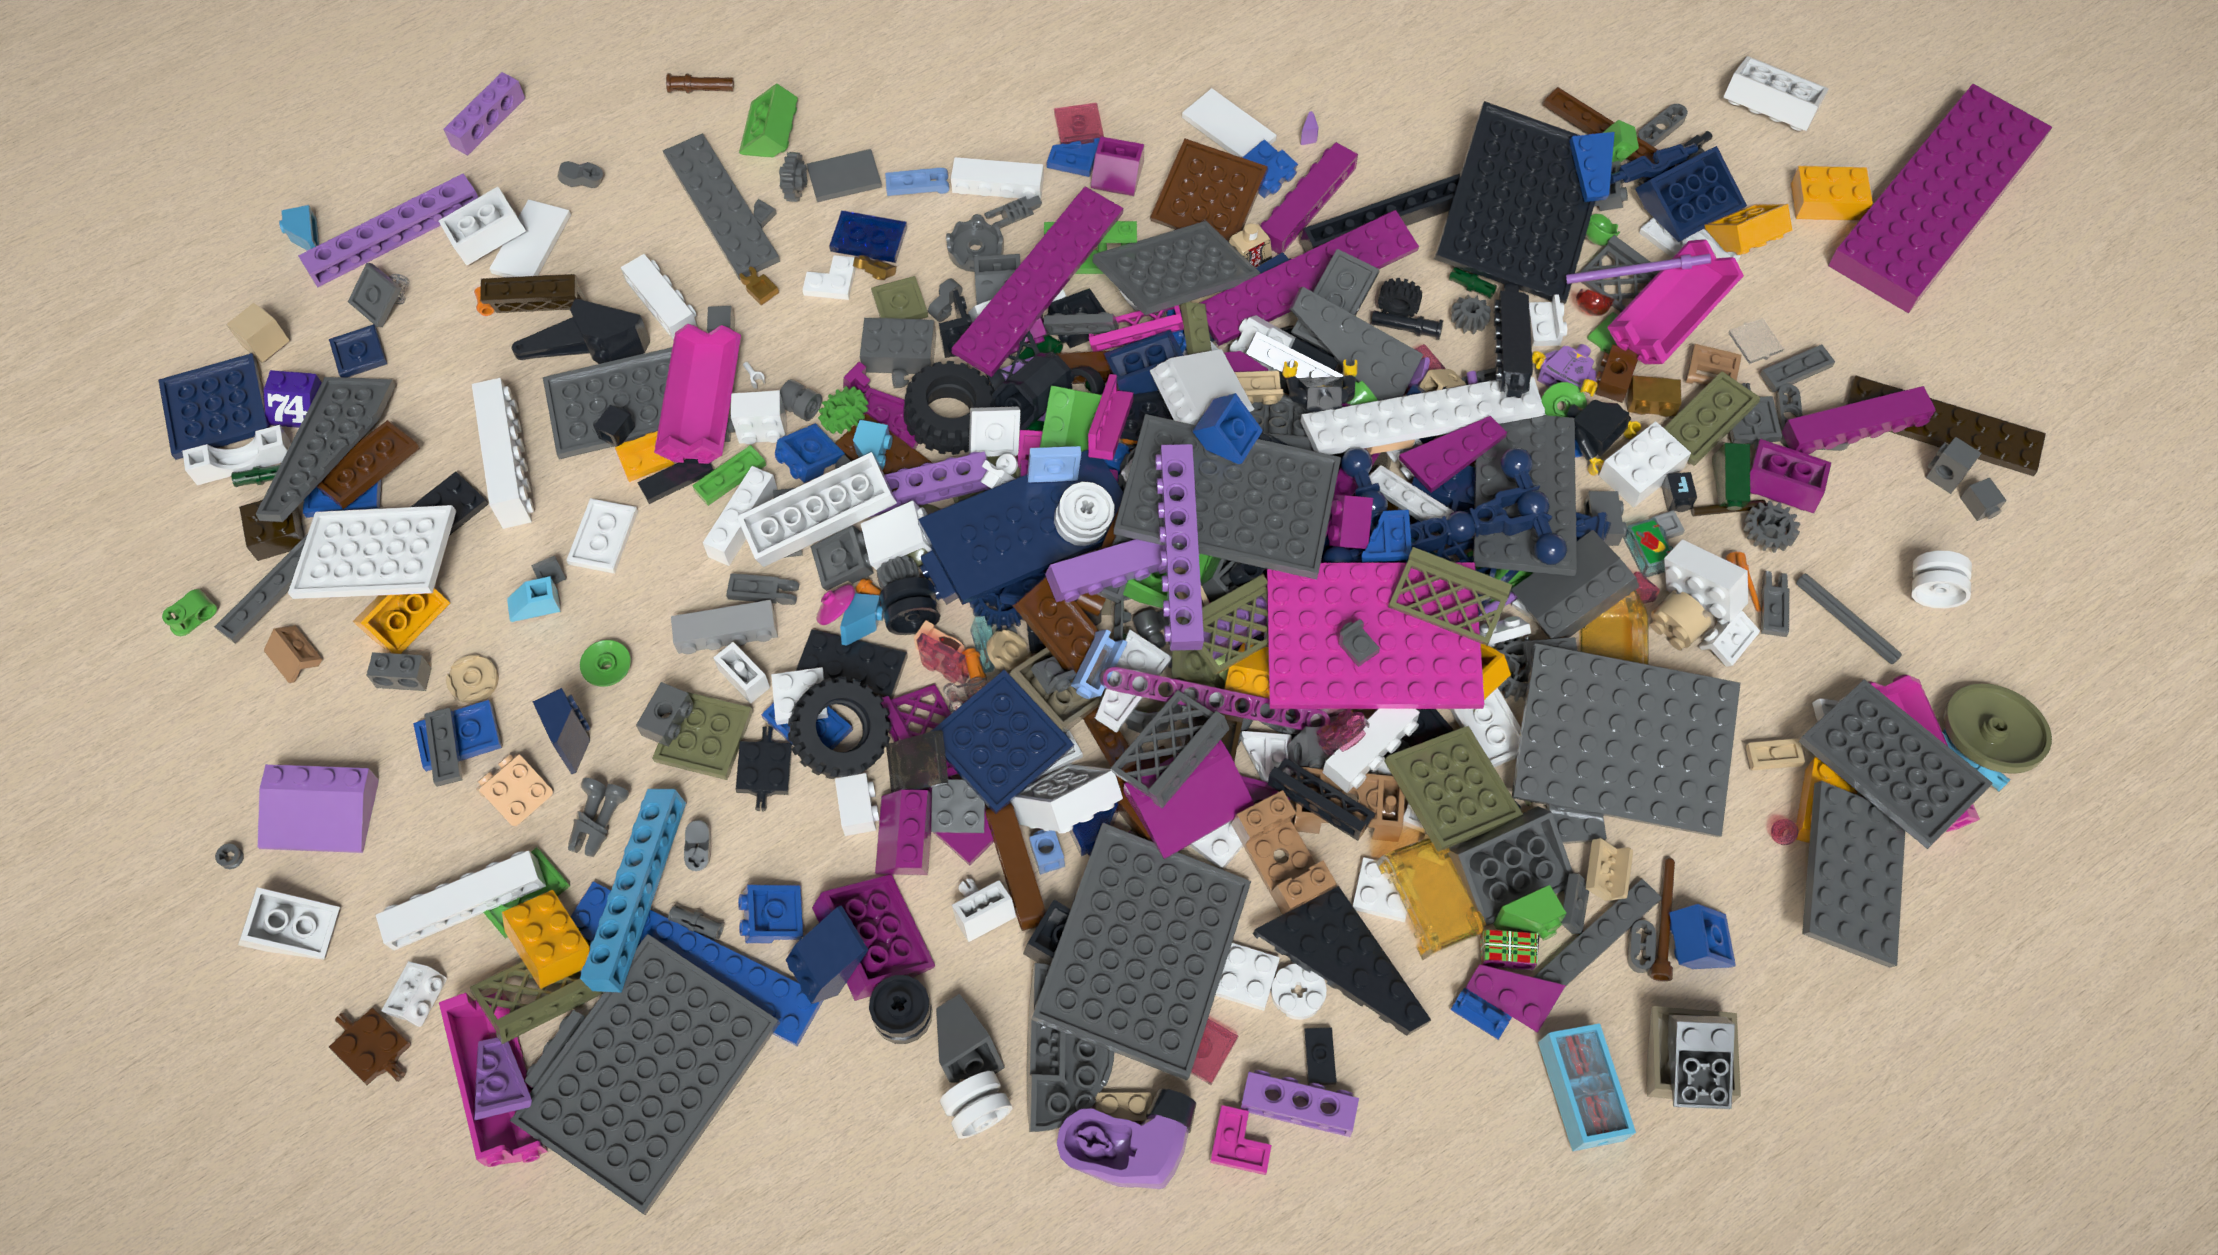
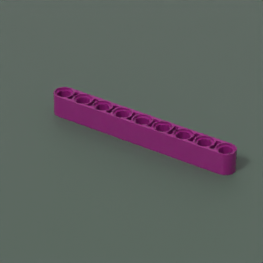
(1203, 693)

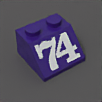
(289, 397)

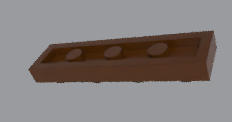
(1109, 742)

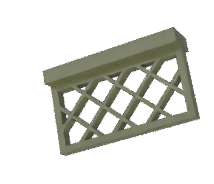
(1464, 579)
(1220, 610)
(528, 1016)

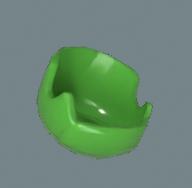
(1601, 229)

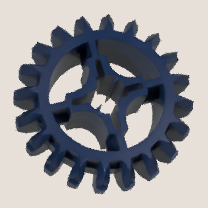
(1002, 616)

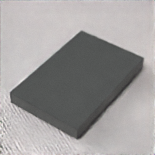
(844, 175)

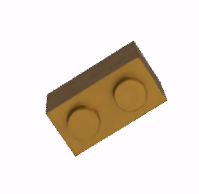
(1654, 396)

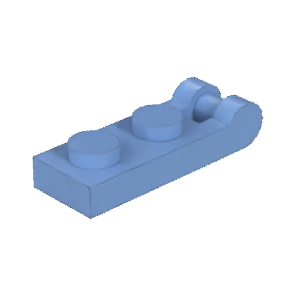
(917, 181)

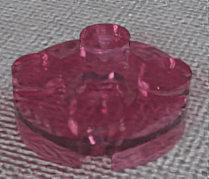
(1342, 732)

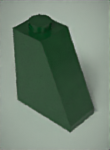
(1732, 475)

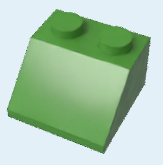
(1533, 913)

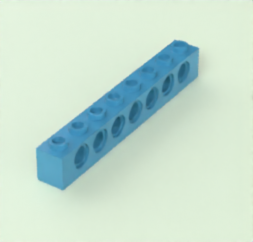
(633, 891)

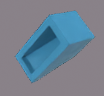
(300, 226)
(861, 618)

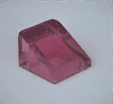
(1647, 590)

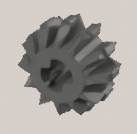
(1470, 314)
(896, 570)

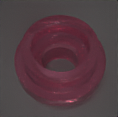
(1778, 829)

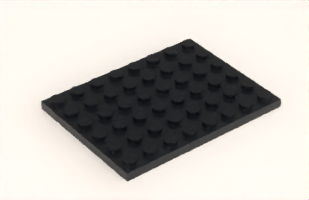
(1517, 205)

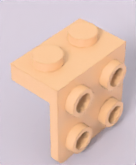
(514, 789)

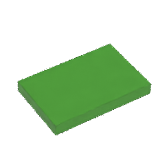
(553, 881)

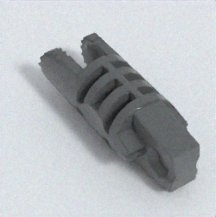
(1015, 210)

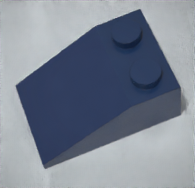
(827, 956)

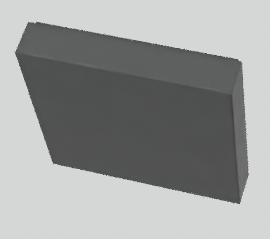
(374, 295)

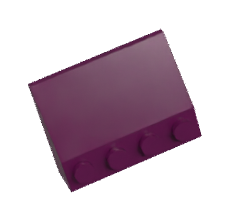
(1198, 808)
(885, 928)

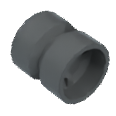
(800, 400)

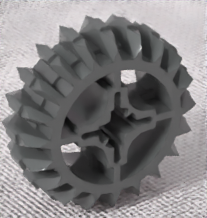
(1513, 685)

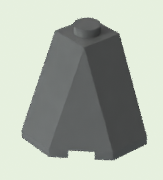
(963, 1042)

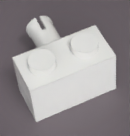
(982, 908)

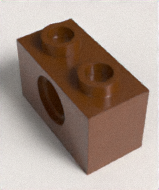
(1615, 385)

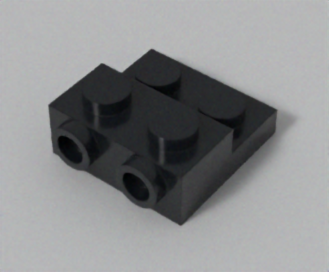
(1077, 303)

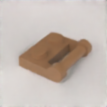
(1711, 361)

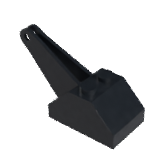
(593, 329)

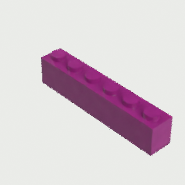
(1309, 196)
(1859, 421)

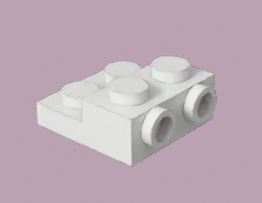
(1257, 324)

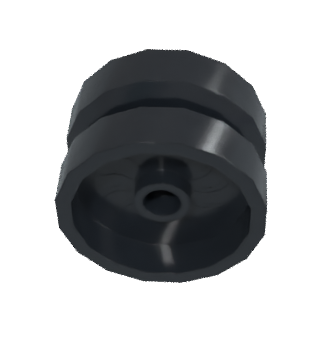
(909, 605)
(899, 993)

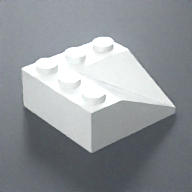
(1067, 798)

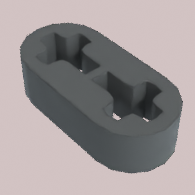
(1635, 945)

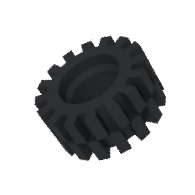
(1400, 297)

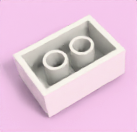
(482, 226)
(1644, 463)
(1708, 579)

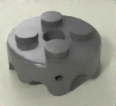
(972, 233)

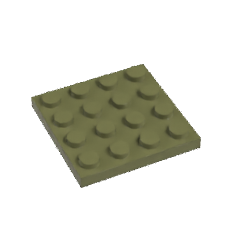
(1452, 788)

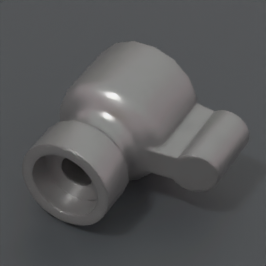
(1149, 624)

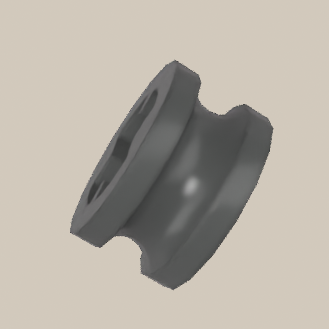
(221, 854)

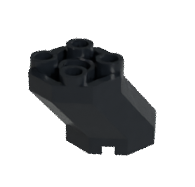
(1032, 385)

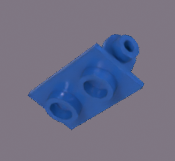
(1481, 1013)

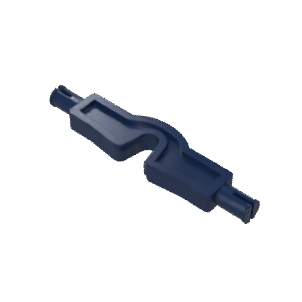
(1645, 168)

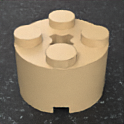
(1680, 619)

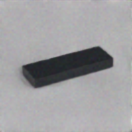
(673, 479)

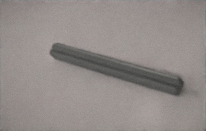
(1849, 619)

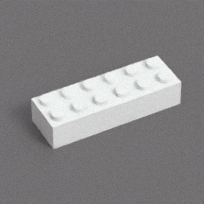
(502, 453)
(816, 509)

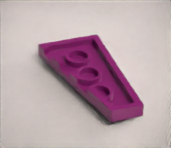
(1448, 455)

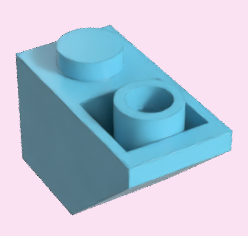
(872, 438)
(533, 600)

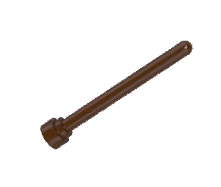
(1662, 968)

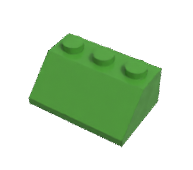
(769, 123)
(1069, 418)

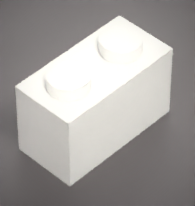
(741, 672)
(855, 804)

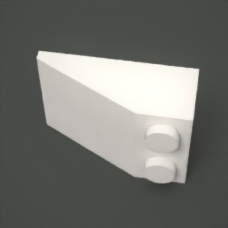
(288, 925)

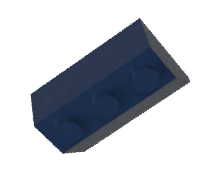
(1135, 360)
(564, 726)

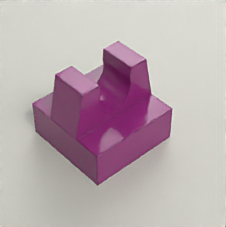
(857, 378)

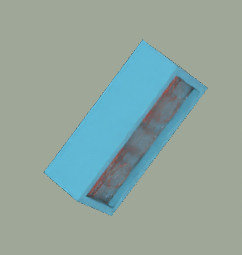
(1586, 1087)

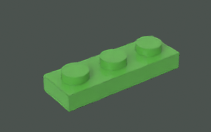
(728, 475)

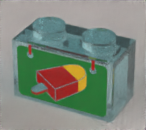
(1648, 546)

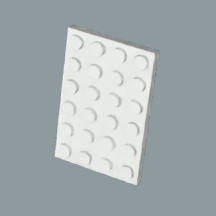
(373, 552)

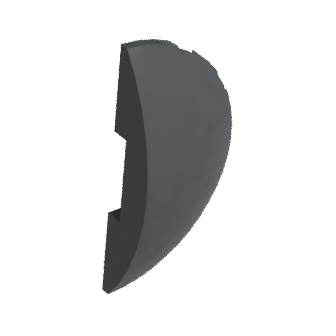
(1061, 1069)

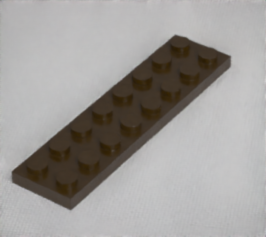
(1996, 439)

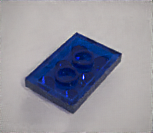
(868, 236)

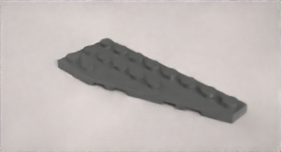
(332, 426)

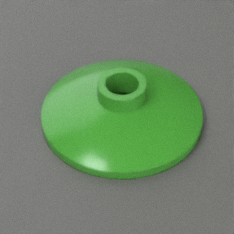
(1564, 392)
(602, 654)

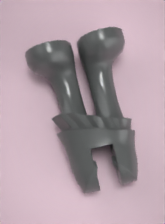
(584, 823)

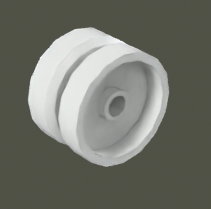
(1084, 513)
(1941, 579)
(975, 1104)

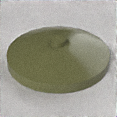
(1997, 728)

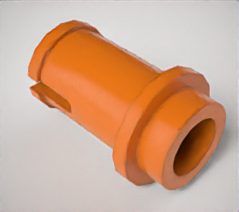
(483, 309)
(866, 587)
(973, 663)

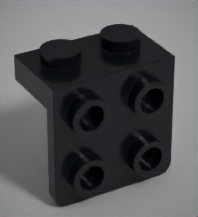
(952, 330)

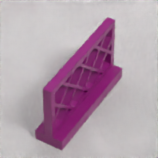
(900, 729)

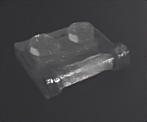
(954, 692)

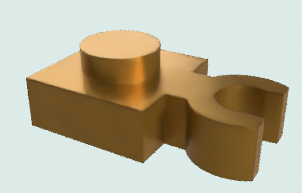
(879, 269)
(760, 287)

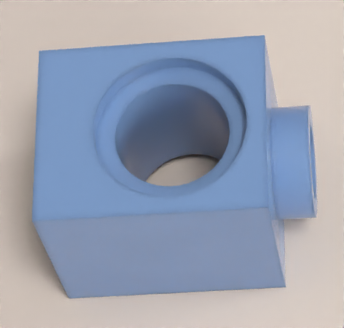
(1046, 861)

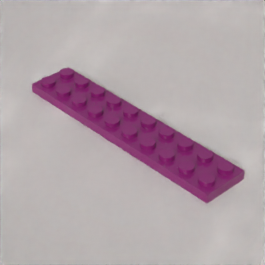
(1037, 281)
(1273, 291)

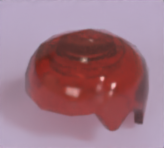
(1593, 302)

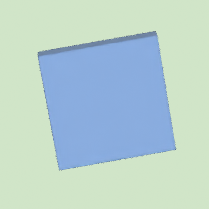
(1054, 464)

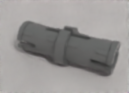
(696, 922)

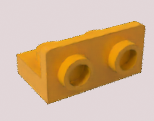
(639, 457)

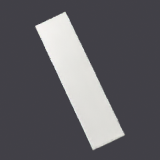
(1408, 496)

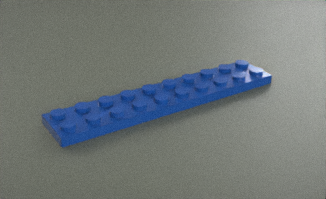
(751, 980)

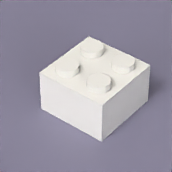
(758, 416)

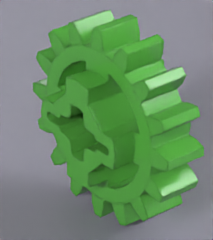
(843, 410)

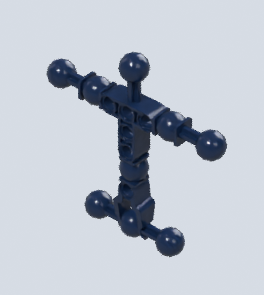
(1460, 525)

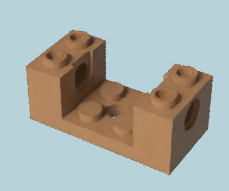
(1376, 793)
(1268, 829)

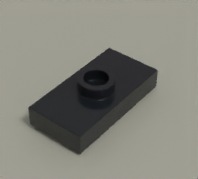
(1320, 1056)

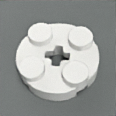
(1288, 1002)

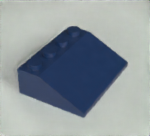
(1692, 194)

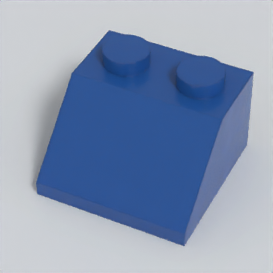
(1228, 429)
(1701, 938)

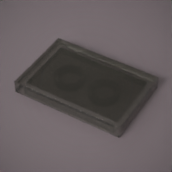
(917, 762)

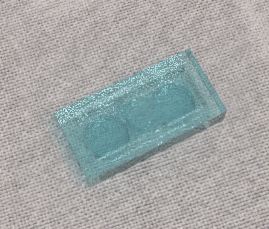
(981, 633)

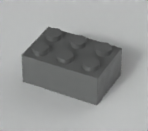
(897, 344)

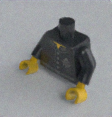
(1321, 392)
(1599, 427)

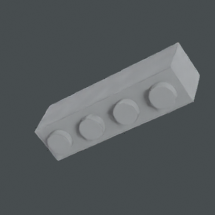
(723, 626)

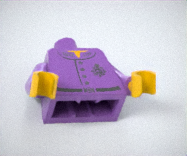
(1567, 366)

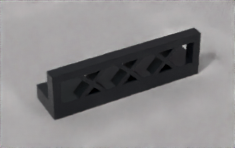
(1319, 803)

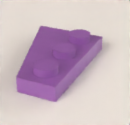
(498, 1081)

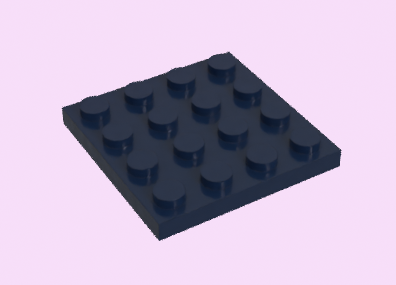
(213, 405)
(1001, 741)

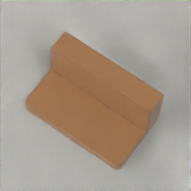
(291, 652)

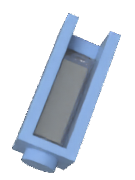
(1101, 655)

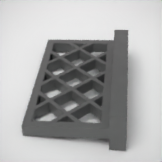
(1625, 256)
(1189, 755)

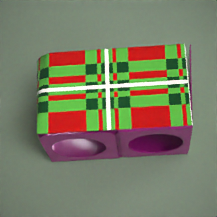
(1509, 949)

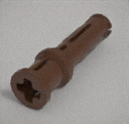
(689, 84)

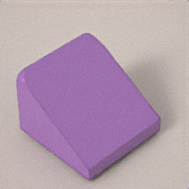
(1310, 130)
(1420, 372)

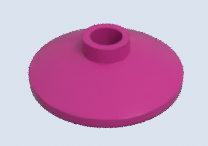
(835, 604)

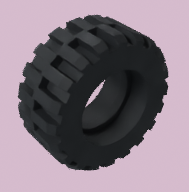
(940, 382)
(863, 703)

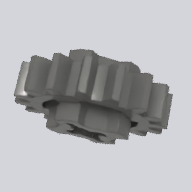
(793, 176)
(1771, 526)

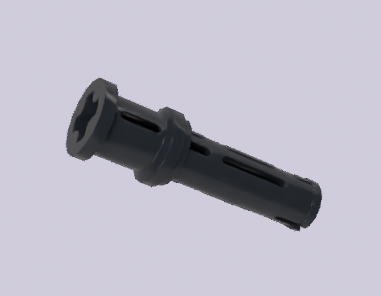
(1419, 325)

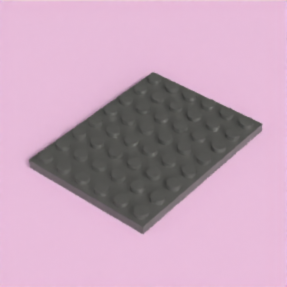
(1252, 513)
(1626, 740)
(1142, 952)
(646, 1074)

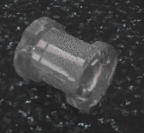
(403, 282)

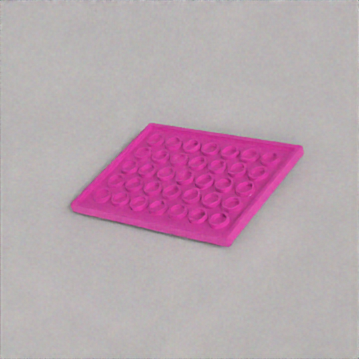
(1416, 660)

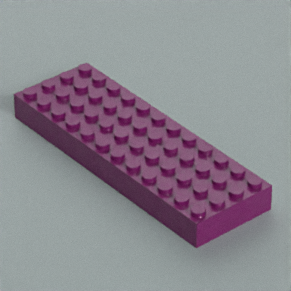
(1939, 198)

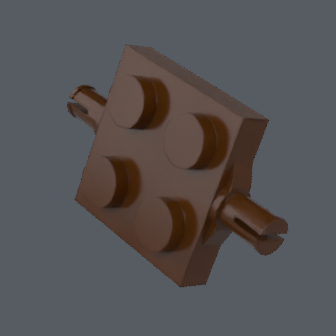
(369, 1046)

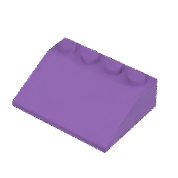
(315, 808)

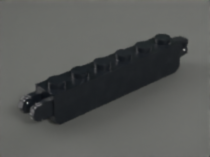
(1513, 341)

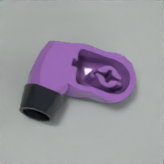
(1127, 1151)

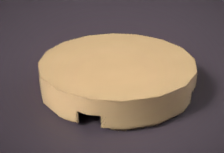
(1007, 650)
(472, 679)

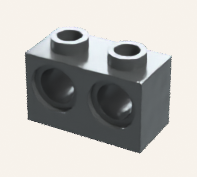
(399, 671)

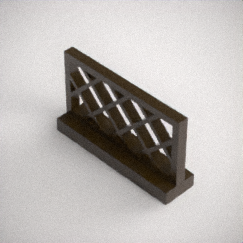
(530, 293)

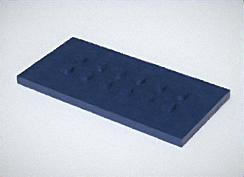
(1008, 531)

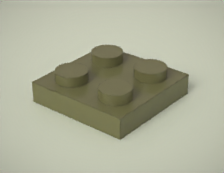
(900, 300)

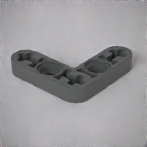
(1794, 407)

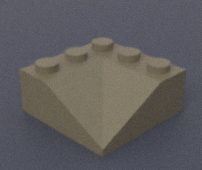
(1062, 708)
(1658, 1056)

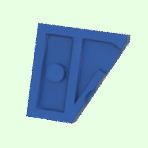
(1390, 539)

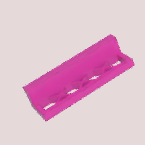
(1137, 331)
(1109, 421)

